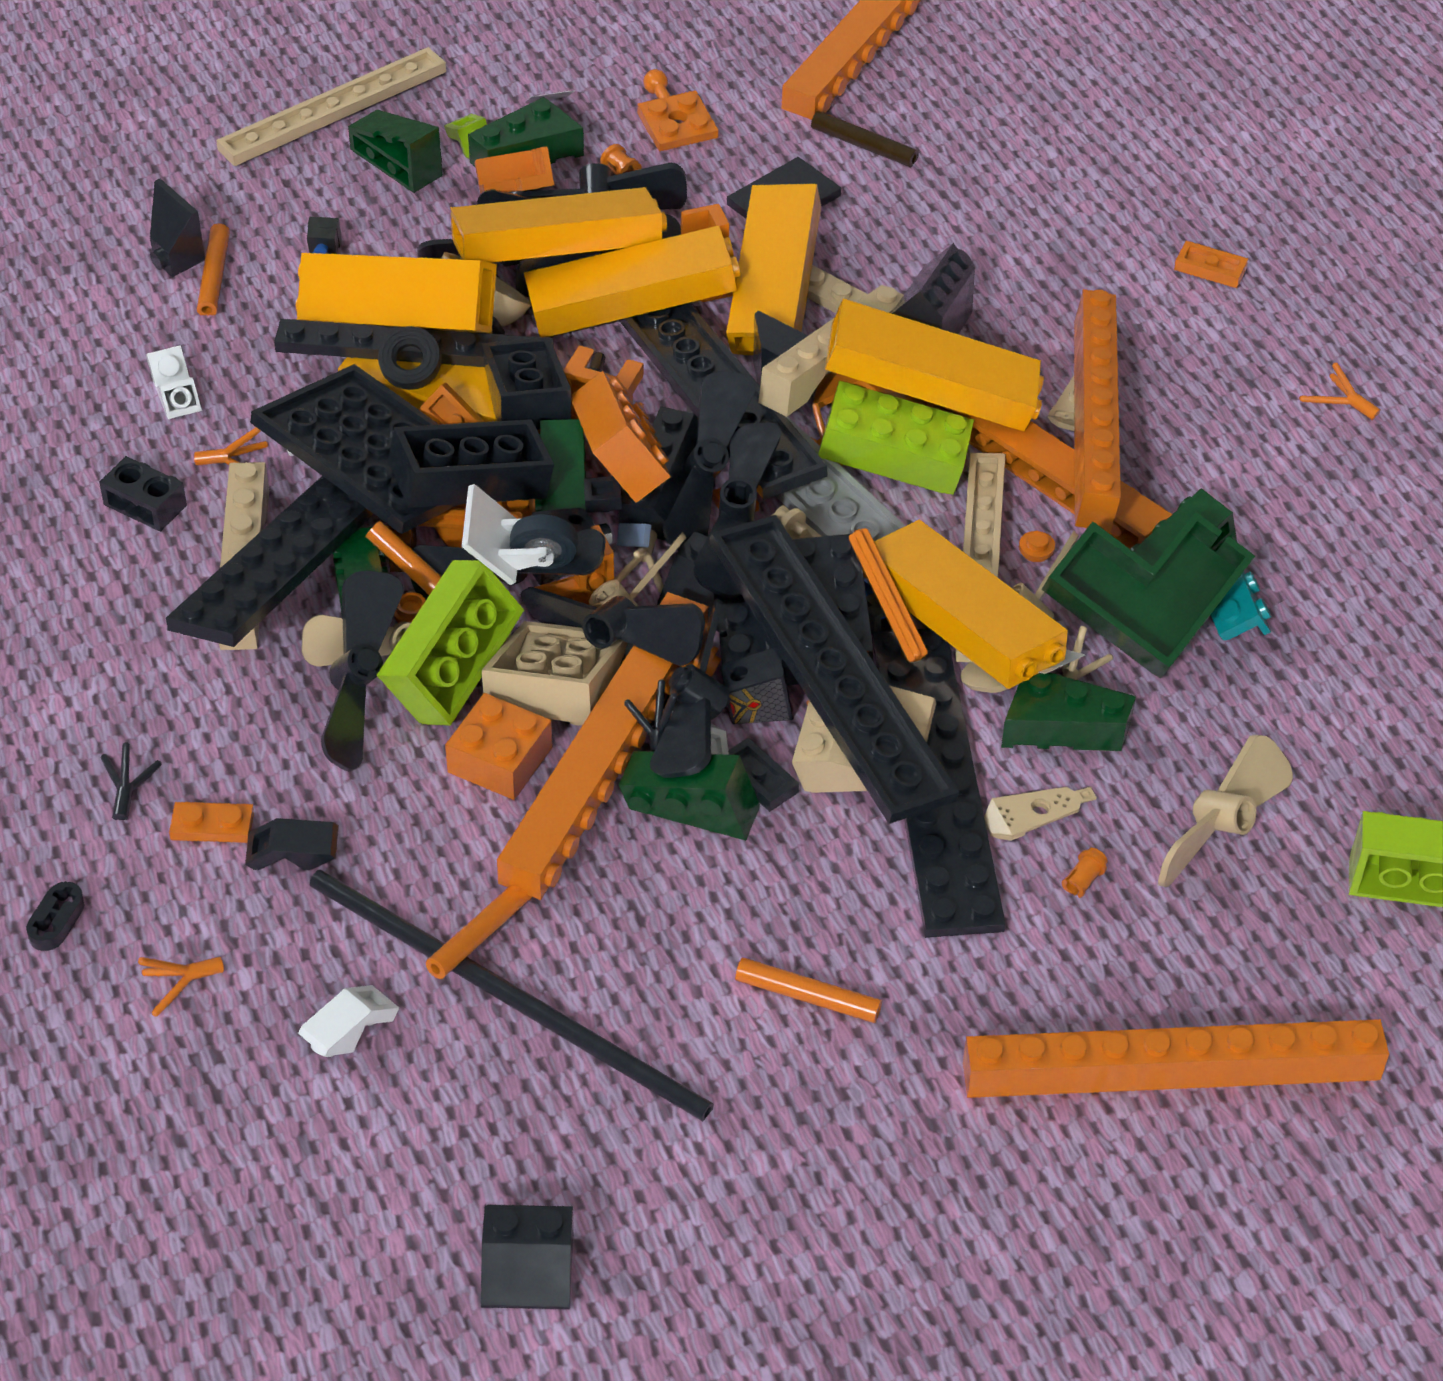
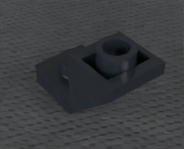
(602, 494)
(299, 841)

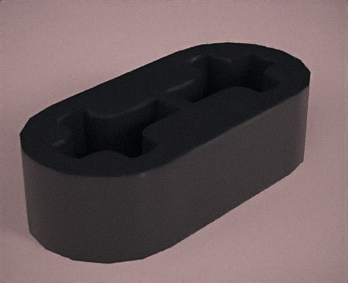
(49, 912)

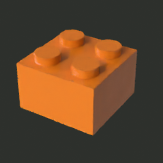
(499, 746)

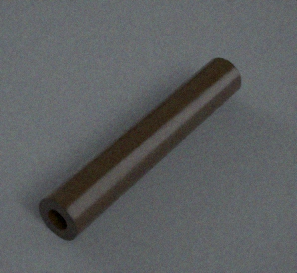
(864, 139)

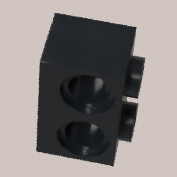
(143, 493)

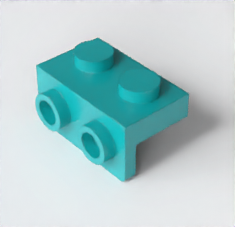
(1241, 609)

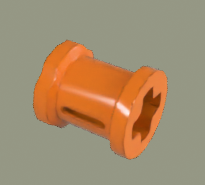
(618, 161)

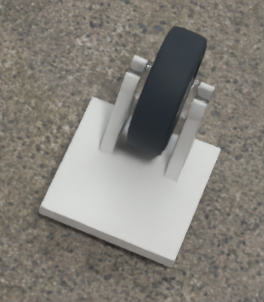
(514, 543)

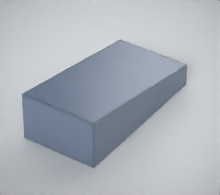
(633, 535)

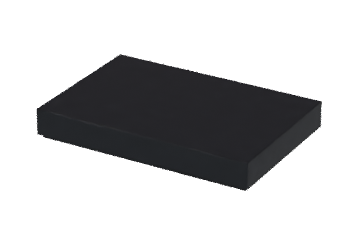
(793, 172)

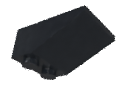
(526, 381)

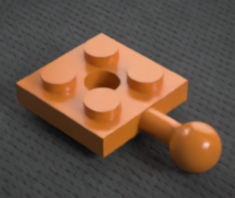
(660, 113)

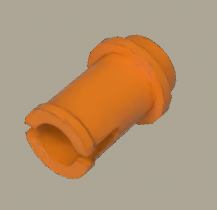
(1090, 865)

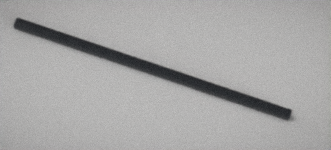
(516, 998)

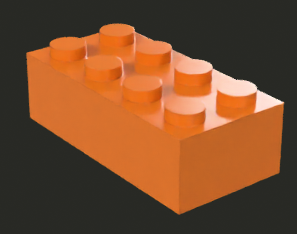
(621, 435)

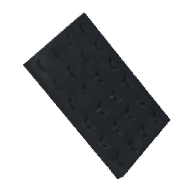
(346, 434)

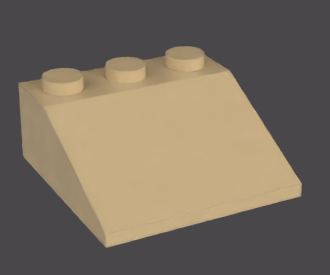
(552, 671)
(821, 761)

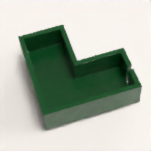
(1143, 606)

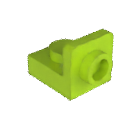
(462, 127)

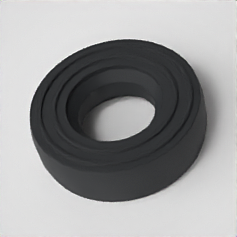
(403, 338)

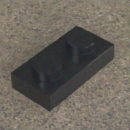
(768, 778)

